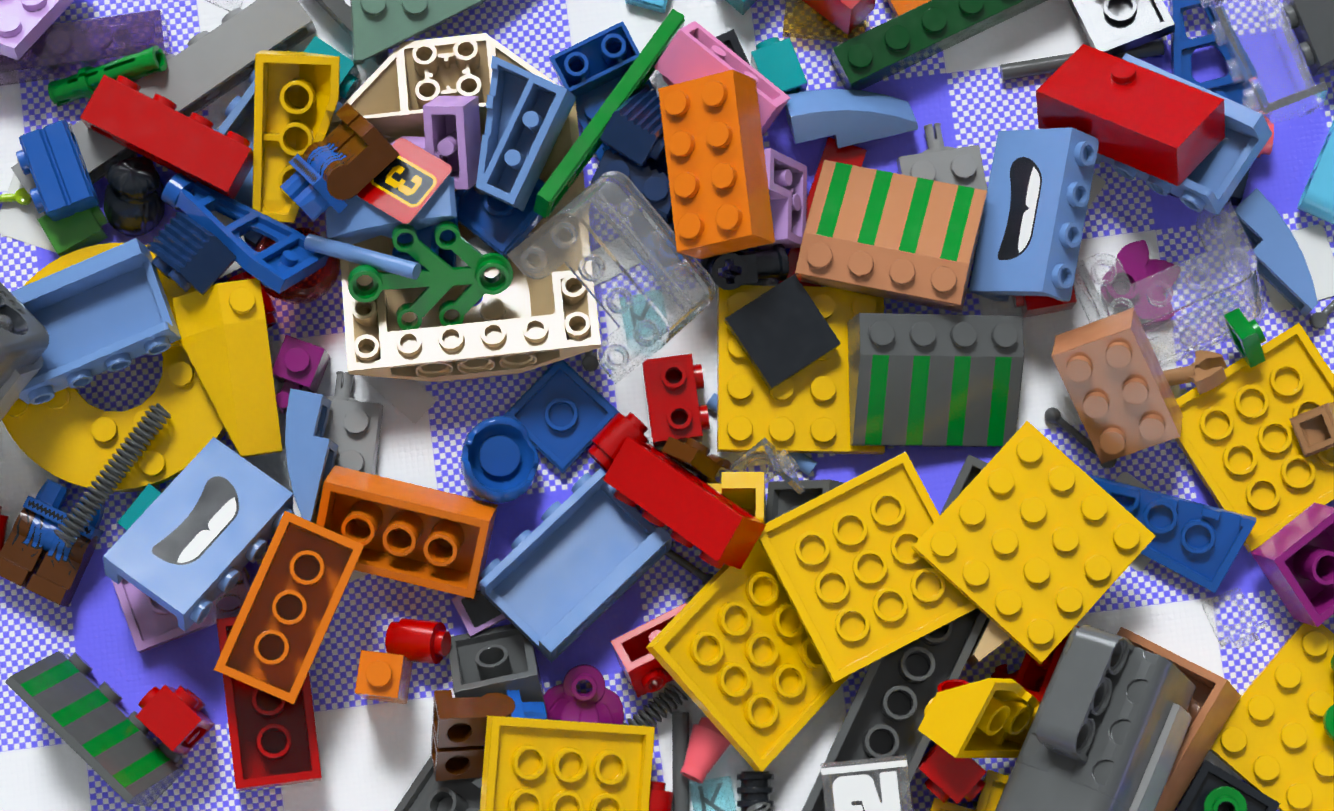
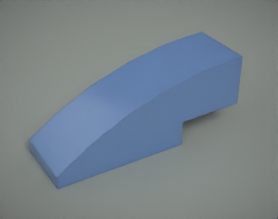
(847, 115)
(364, 221)
(1277, 252)
(307, 452)

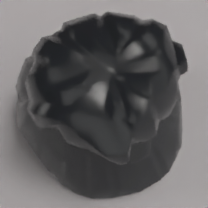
(134, 196)

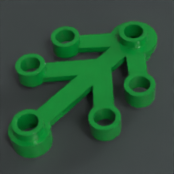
(437, 277)

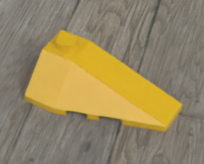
(291, 111)
(231, 354)
(980, 719)

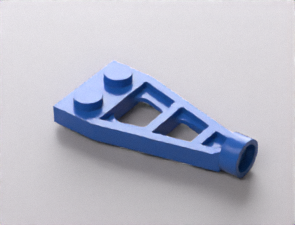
(1183, 47)
(276, 266)

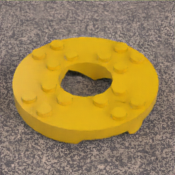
(78, 438)

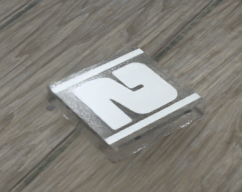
(867, 785)

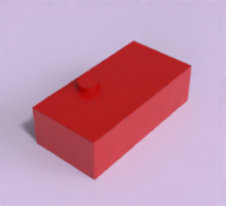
(1133, 113)
(268, 736)

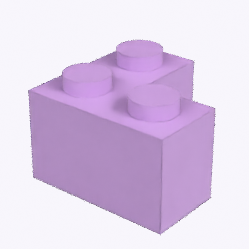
(453, 136)
(787, 198)

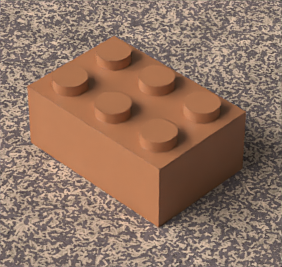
(1117, 385)

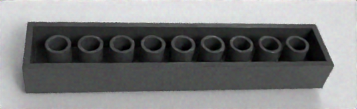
(900, 685)

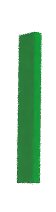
(588, 141)

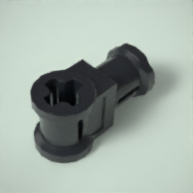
(748, 267)

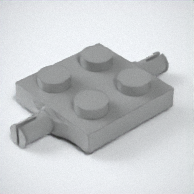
(944, 163)
(353, 427)

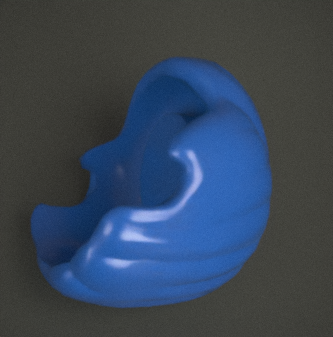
(499, 459)

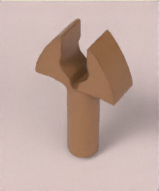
(1205, 372)

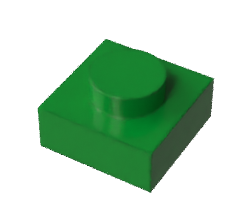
(1246, 337)

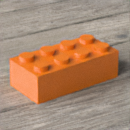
(716, 165)
(410, 530)
(289, 607)

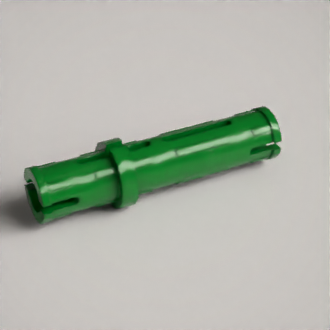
(88, 77)

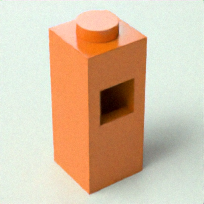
(383, 677)

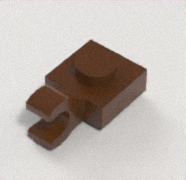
(694, 457)

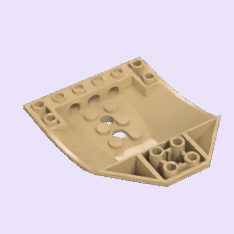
(507, 331)

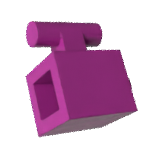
(298, 367)

